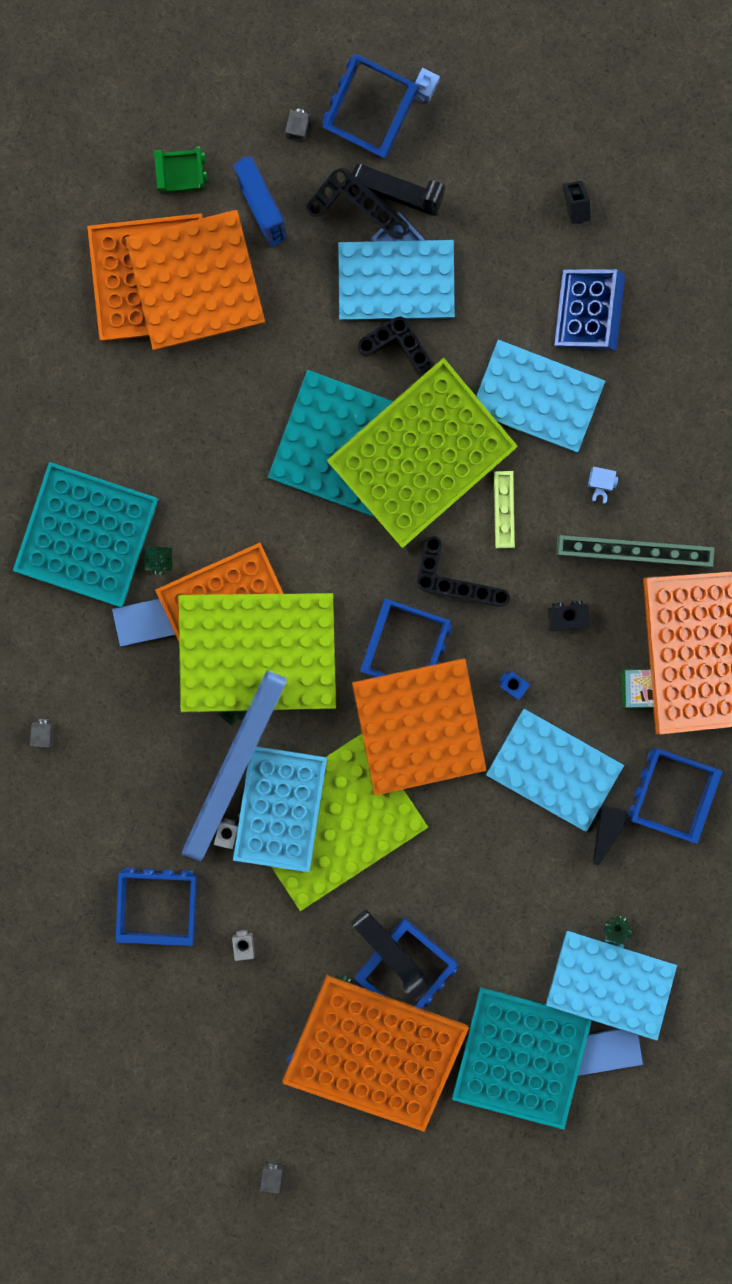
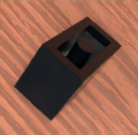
(577, 202)

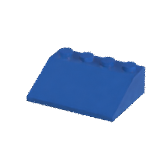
(590, 309)

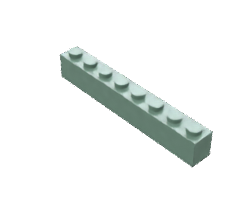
(635, 551)

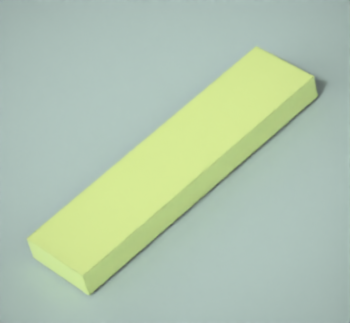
(504, 509)

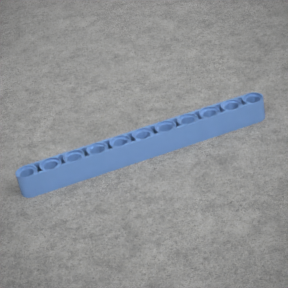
(234, 765)

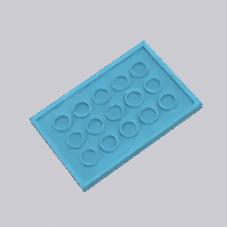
(396, 280)
(539, 396)
(554, 770)
(280, 809)
(611, 985)

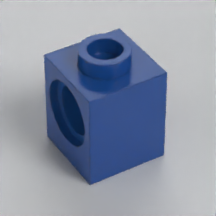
(519, 691)

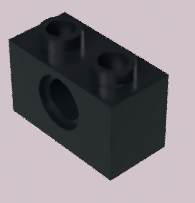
(580, 616)

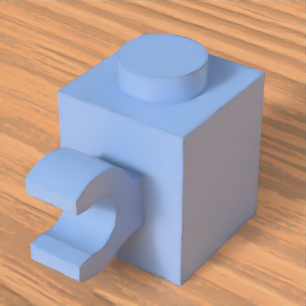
(427, 84)
(602, 481)

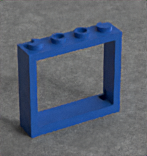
(337, 100)
(260, 201)
(439, 647)
(704, 804)
(155, 938)
(438, 984)

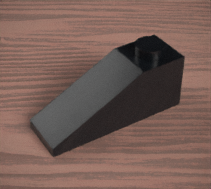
(609, 828)

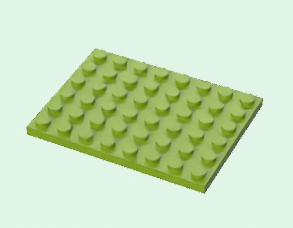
(422, 453)
(239, 637)
(351, 826)

